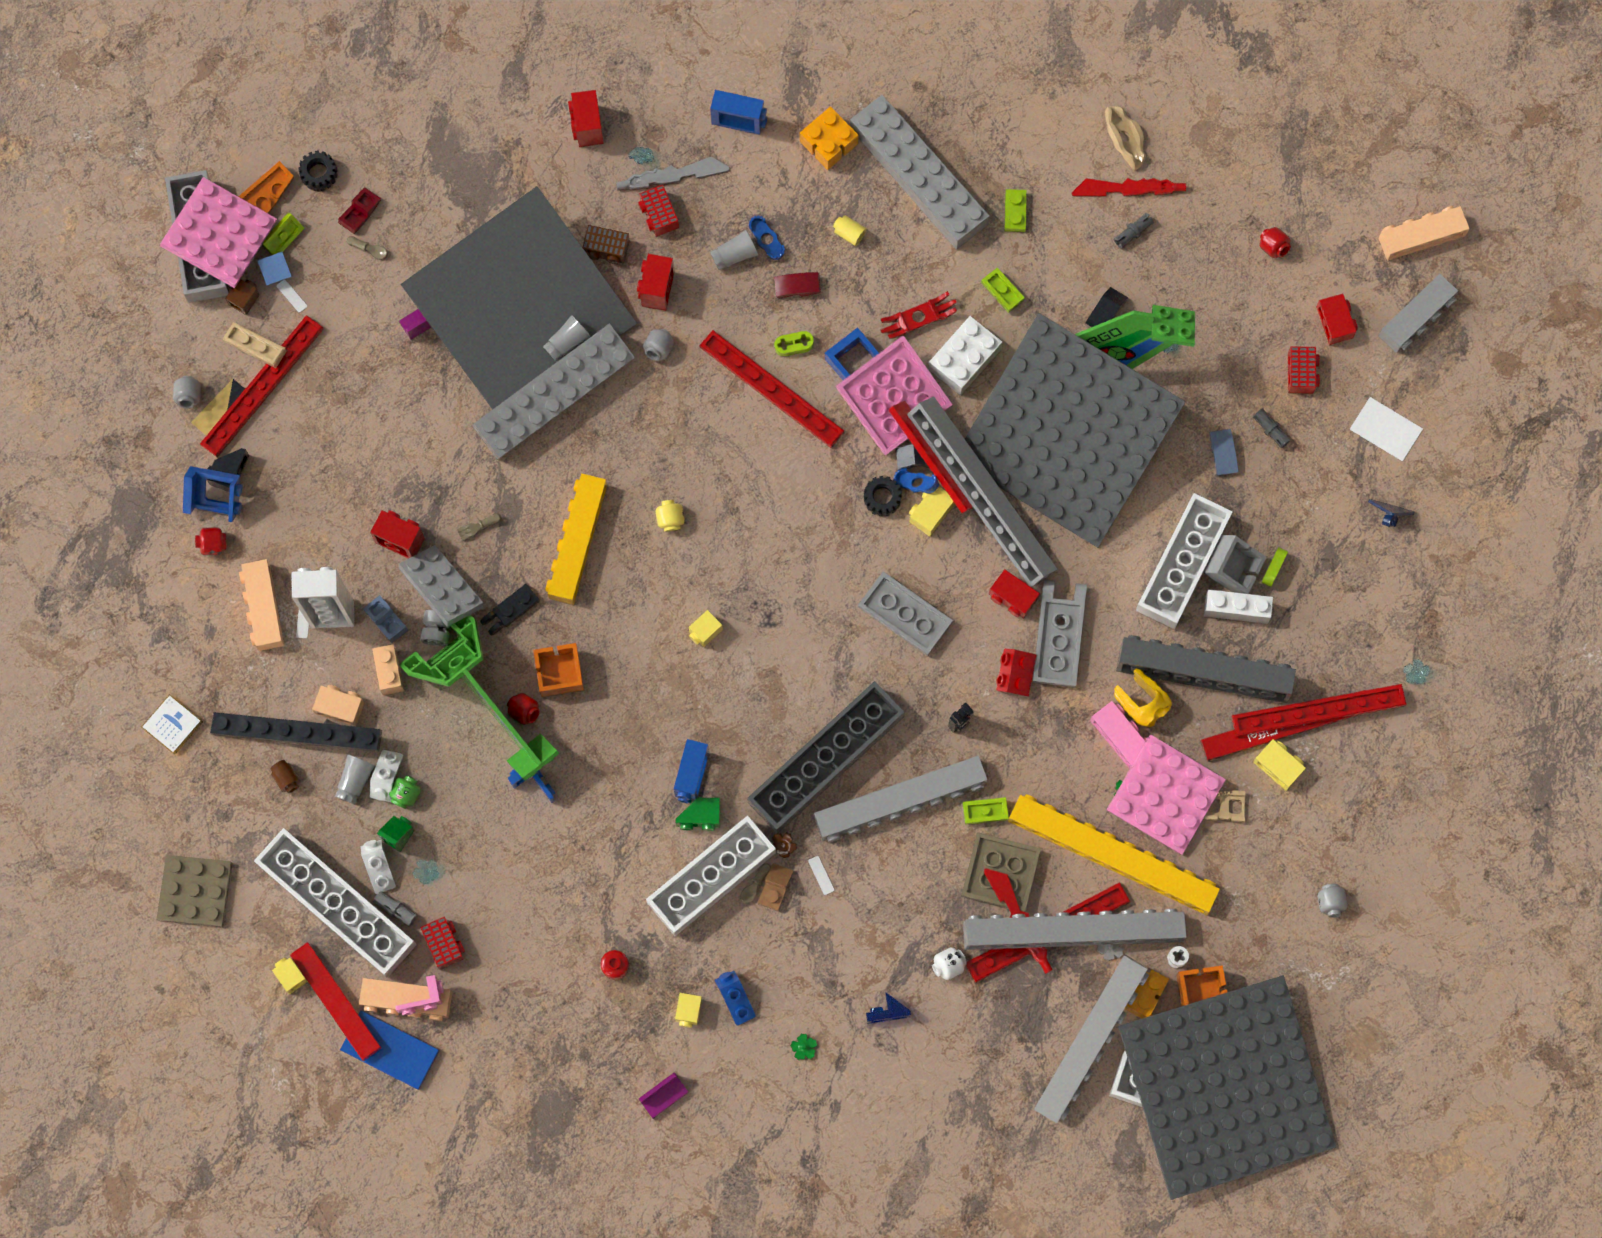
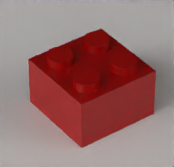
(585, 118)
(656, 282)
(397, 534)

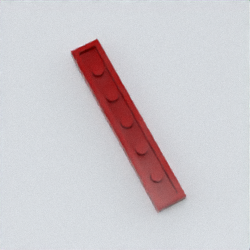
(900, 413)
(335, 1001)

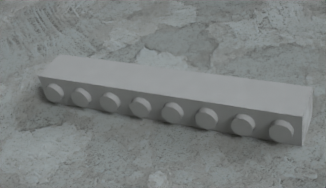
(900, 798)
(1091, 1038)

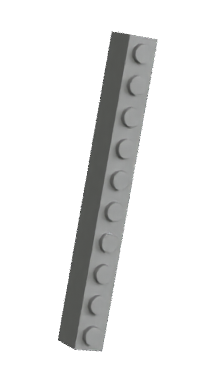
(982, 491)
(1074, 930)

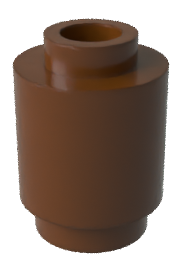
(285, 776)

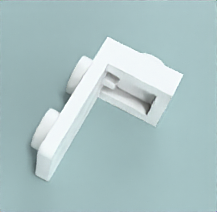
(384, 775)
(377, 866)

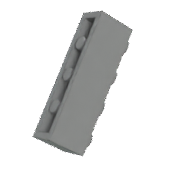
(1418, 313)

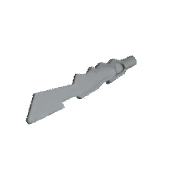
(671, 174)

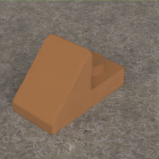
(775, 887)

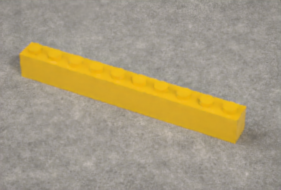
(1113, 854)

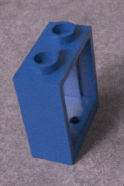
(738, 112)
(843, 346)
(691, 771)

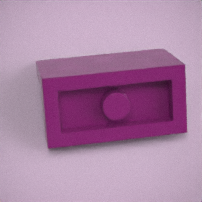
(414, 324)
(663, 1095)

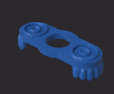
(759, 228)
(906, 480)

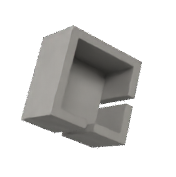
(1228, 564)

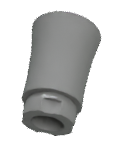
(734, 251)
(566, 339)
(353, 779)

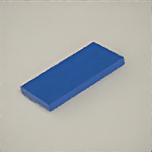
(399, 1055)

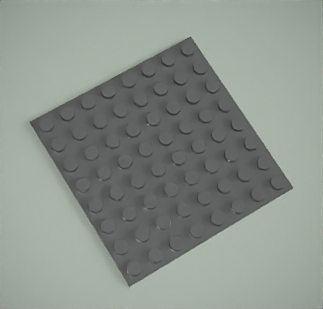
(509, 292)
(1071, 429)
(1227, 1087)

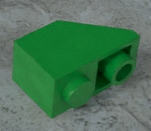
(700, 813)

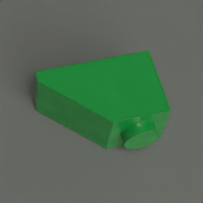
(396, 832)

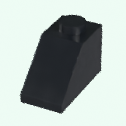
(230, 463)

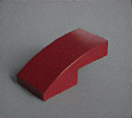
(360, 210)
(797, 284)

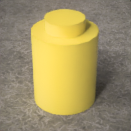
(849, 230)

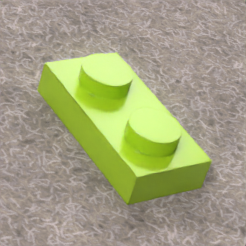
(1015, 210)
(283, 234)
(1002, 290)
(985, 811)

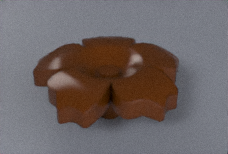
(784, 844)

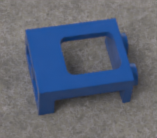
(195, 492)

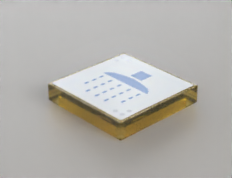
(172, 724)

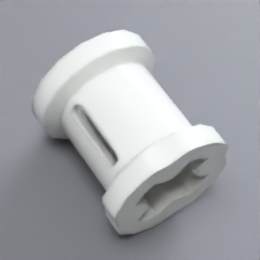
(1185, 956)

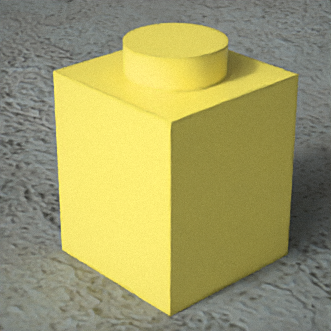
(705, 629)
(289, 975)
(688, 1010)

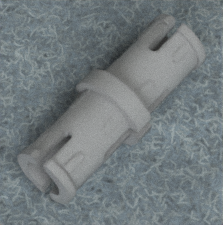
(395, 908)

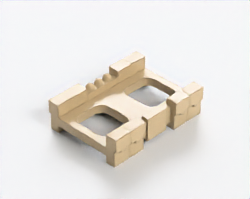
(1224, 814)

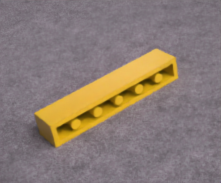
(577, 538)

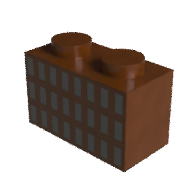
(606, 244)

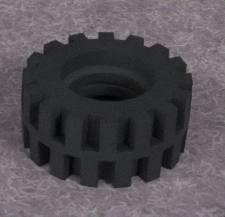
(319, 182)
(886, 483)

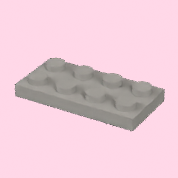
(441, 585)
(905, 613)

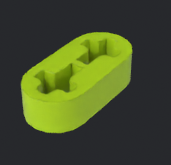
(792, 339)
(1274, 567)

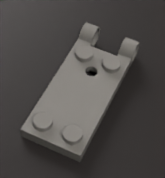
(1059, 644)

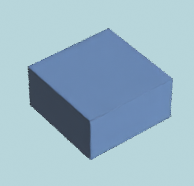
(274, 268)

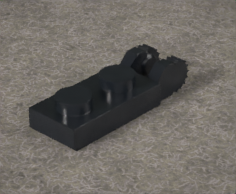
(511, 608)
(960, 719)

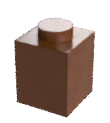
(243, 296)

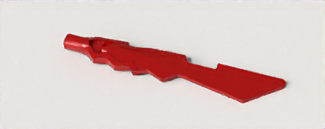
(1129, 187)
(1002, 887)

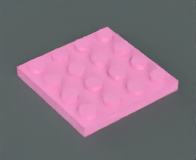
(218, 232)
(885, 381)
(1166, 794)

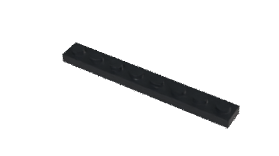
(296, 732)

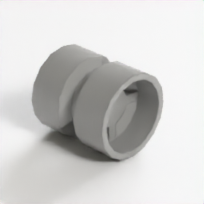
(435, 631)

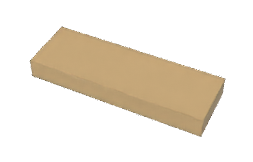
(254, 345)

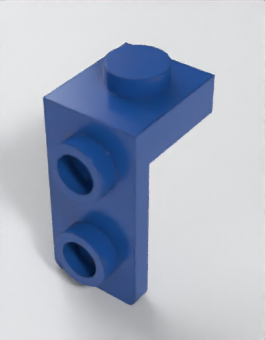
(515, 780)
(735, 997)

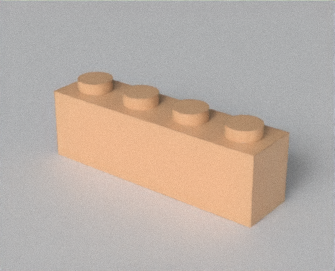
(1424, 232)
(262, 605)
(387, 995)

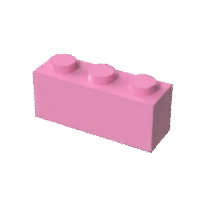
(1119, 732)

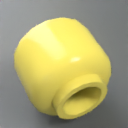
(670, 516)

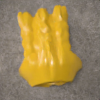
(1150, 713)

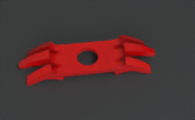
(931, 313)

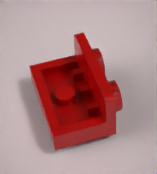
(1016, 672)

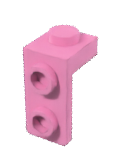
(435, 989)

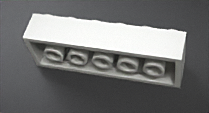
(1183, 561)
(322, 598)
(711, 875)

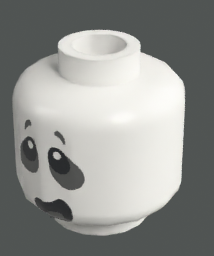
(949, 963)

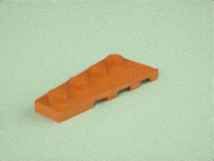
(268, 188)

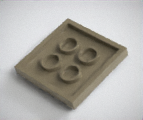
(1005, 857)
(194, 891)

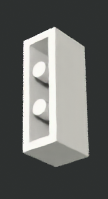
(1238, 606)

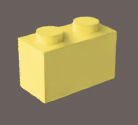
(931, 511)
(1280, 764)

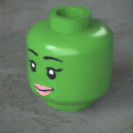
(405, 792)

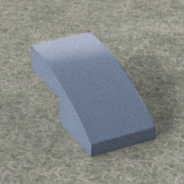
(1223, 451)
(385, 619)

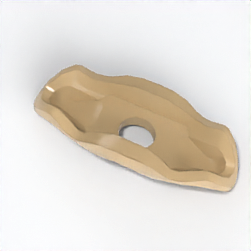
(1118, 123)

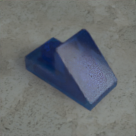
(894, 1011)

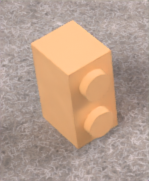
(388, 669)
(338, 705)

